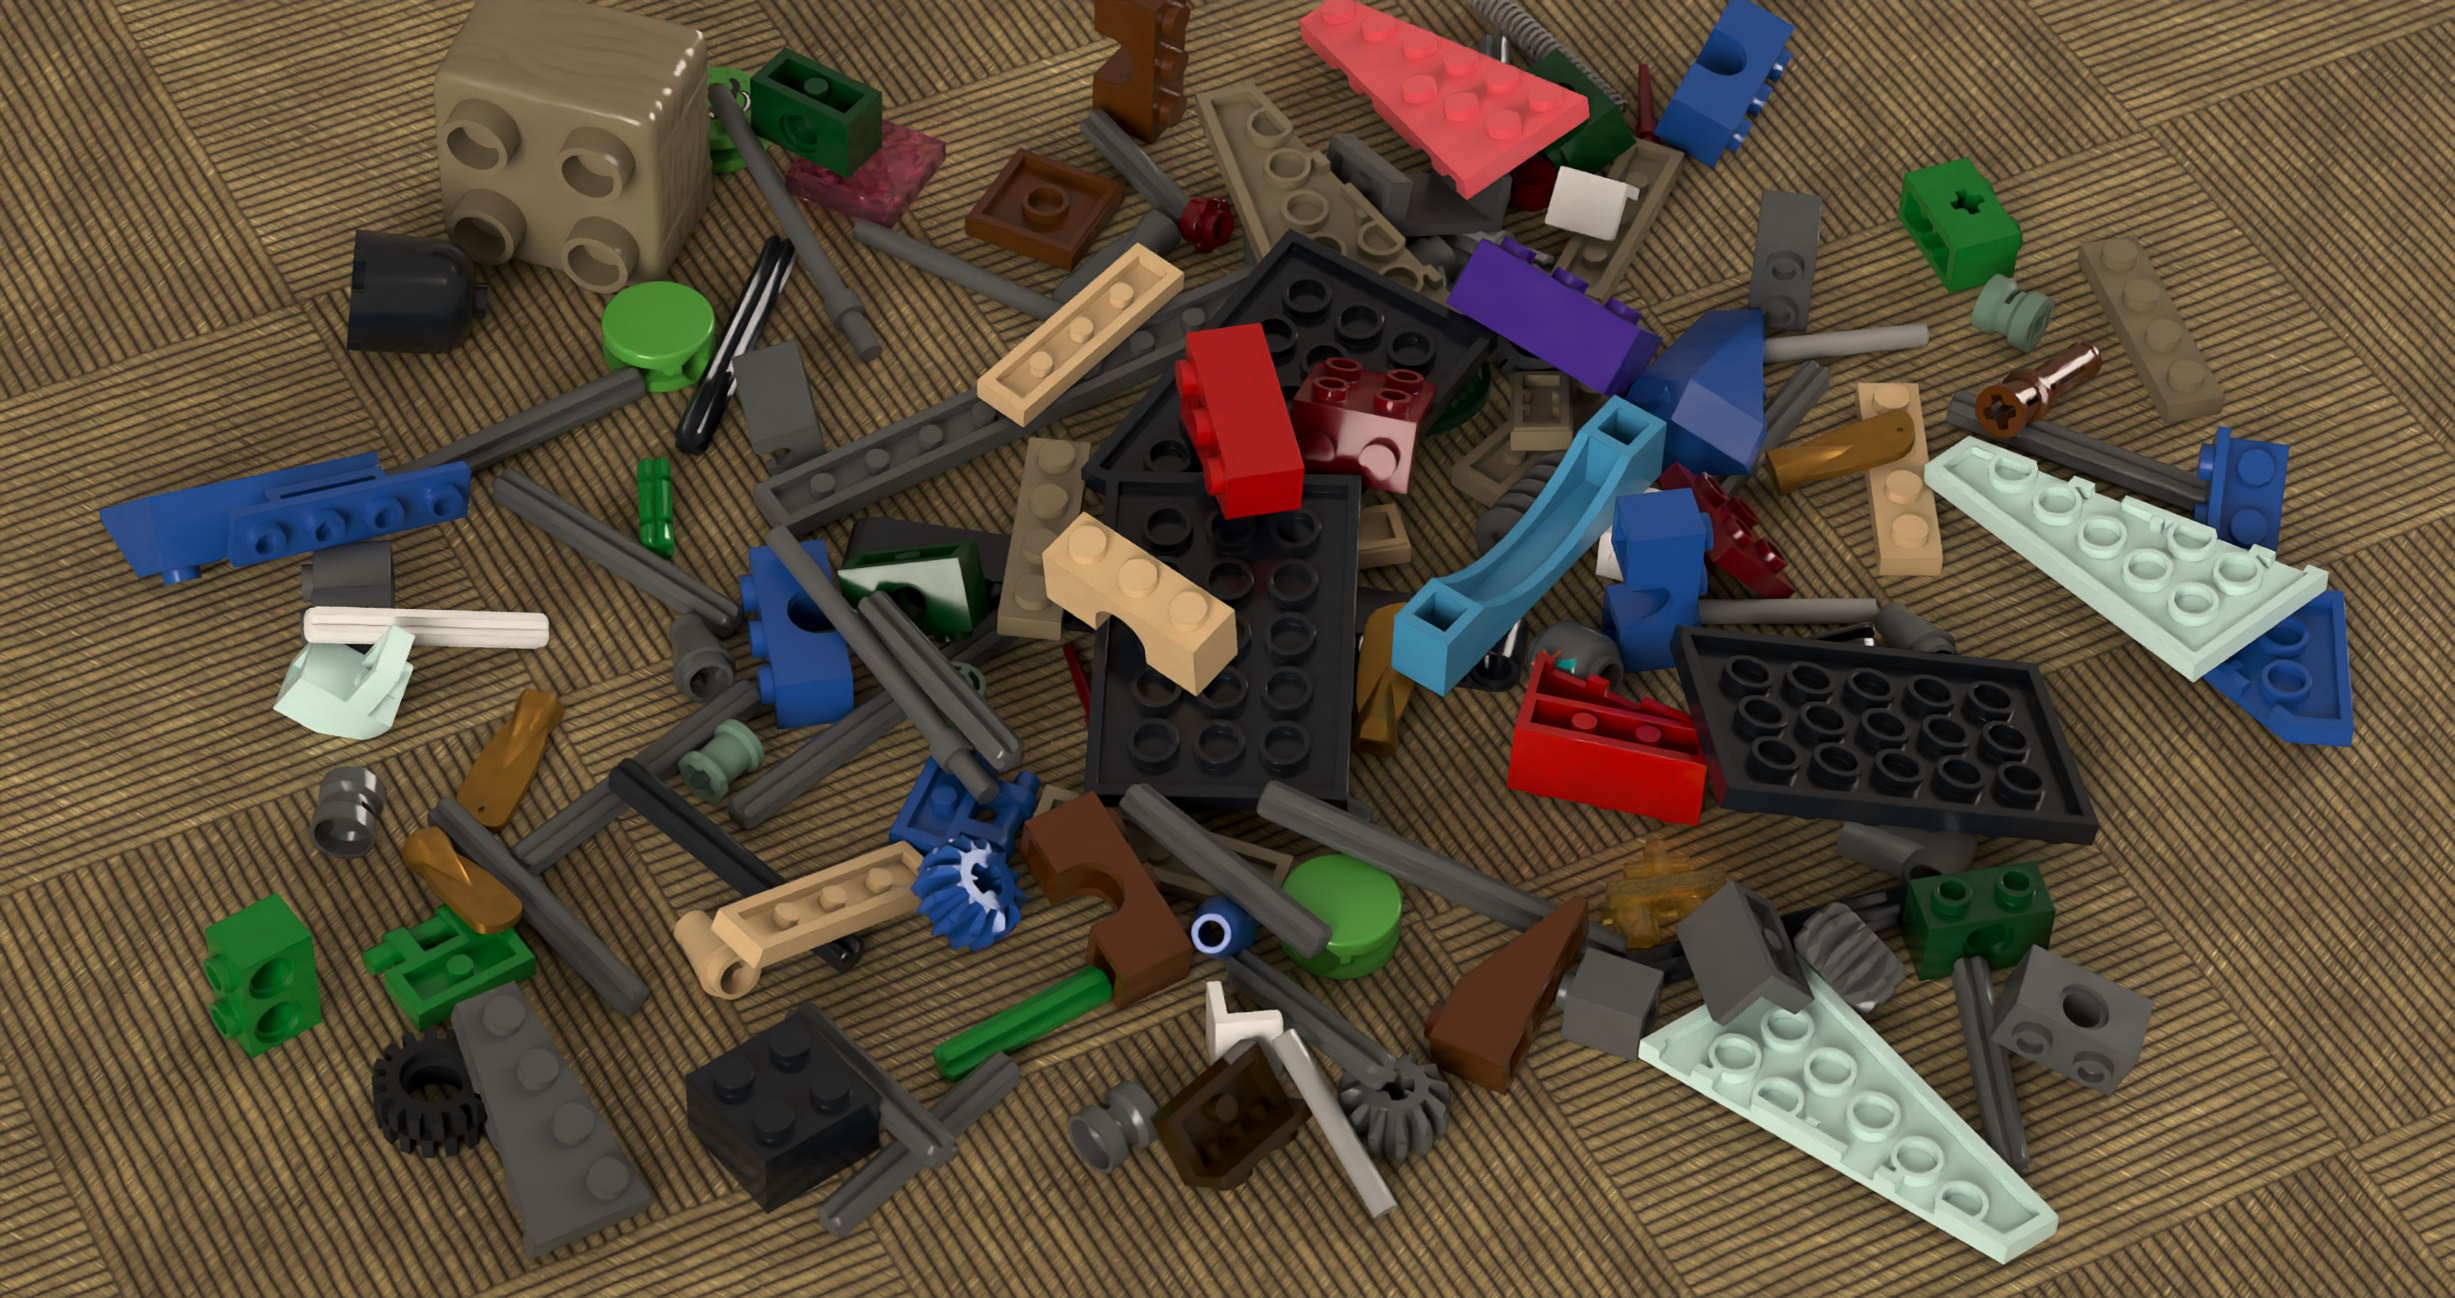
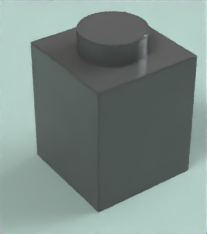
(1609, 1003)

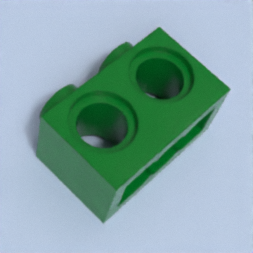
(262, 976)

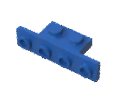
(345, 511)

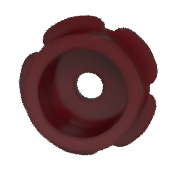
(1533, 184)
(1207, 223)

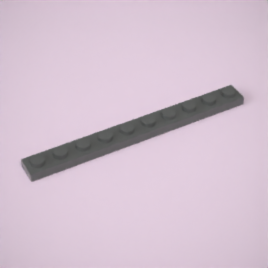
(970, 427)

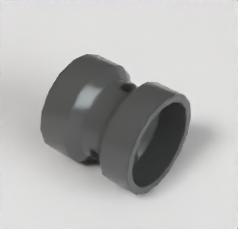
(347, 812)
(1115, 1126)

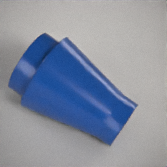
(1238, 927)

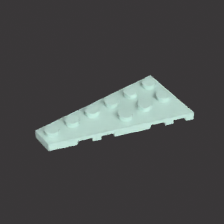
(2127, 559)
(1858, 1108)

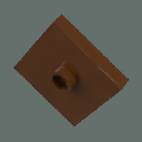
(1045, 209)

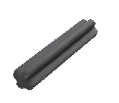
(1135, 165)

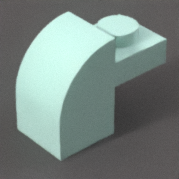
(345, 691)

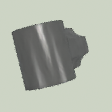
(1906, 850)

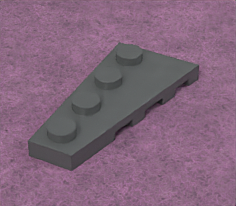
(552, 1141)

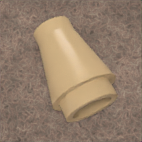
(714, 962)

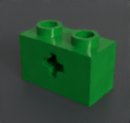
(1959, 224)

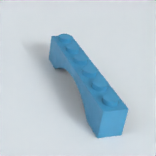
(1468, 612)

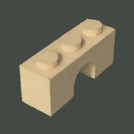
(1179, 624)

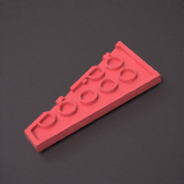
(1441, 97)

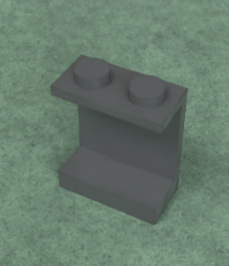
(1417, 201)

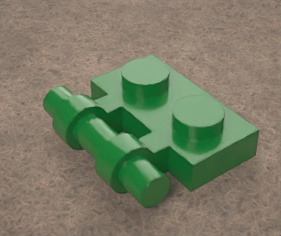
(436, 979)

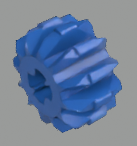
(969, 893)

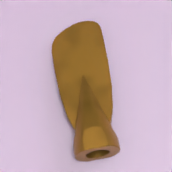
(1842, 451)
(1380, 690)
(510, 761)
(461, 883)

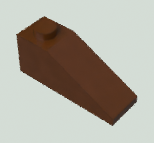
(1504, 1000)

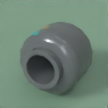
(1579, 652)

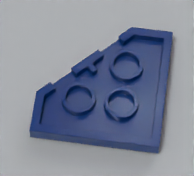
(2296, 675)

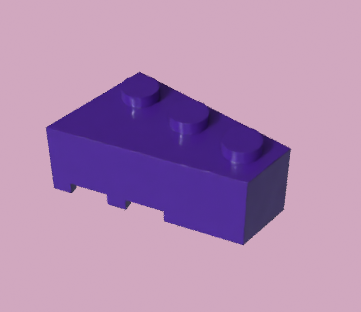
(1554, 317)

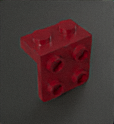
(1361, 422)

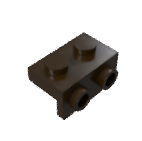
(1229, 1120)

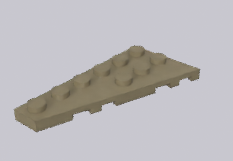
(1286, 186)

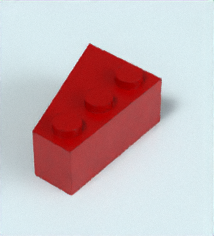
(1239, 421)
(1606, 750)

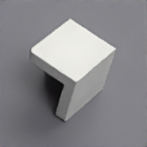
(1588, 203)
(1227, 1030)

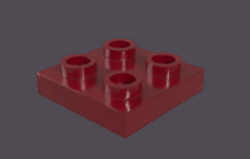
(1735, 541)

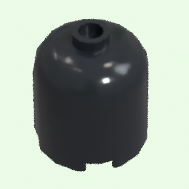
(414, 294)

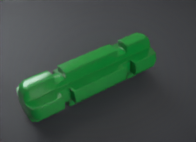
(656, 506)

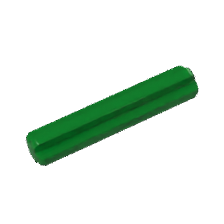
(1023, 1022)

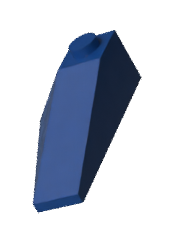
(1710, 393)
(191, 526)

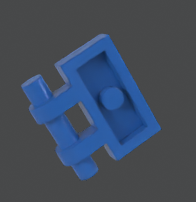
(944, 810)

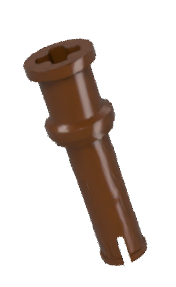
(2030, 393)

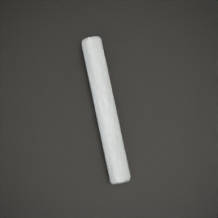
(429, 627)

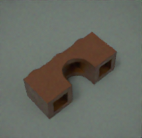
(1146, 75)
(1087, 852)

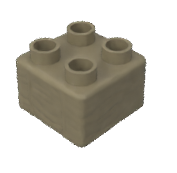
(574, 139)

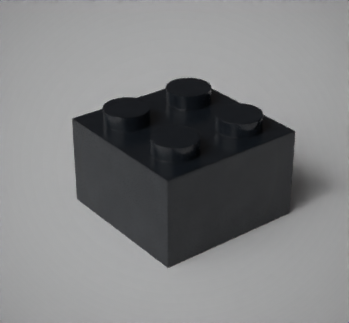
(782, 1112)

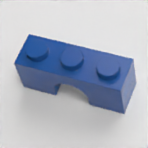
(1727, 82)
(1660, 557)
(804, 671)

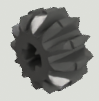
(1849, 957)
(1401, 1113)

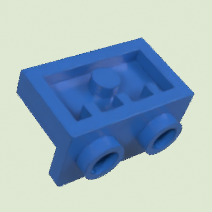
(2242, 489)

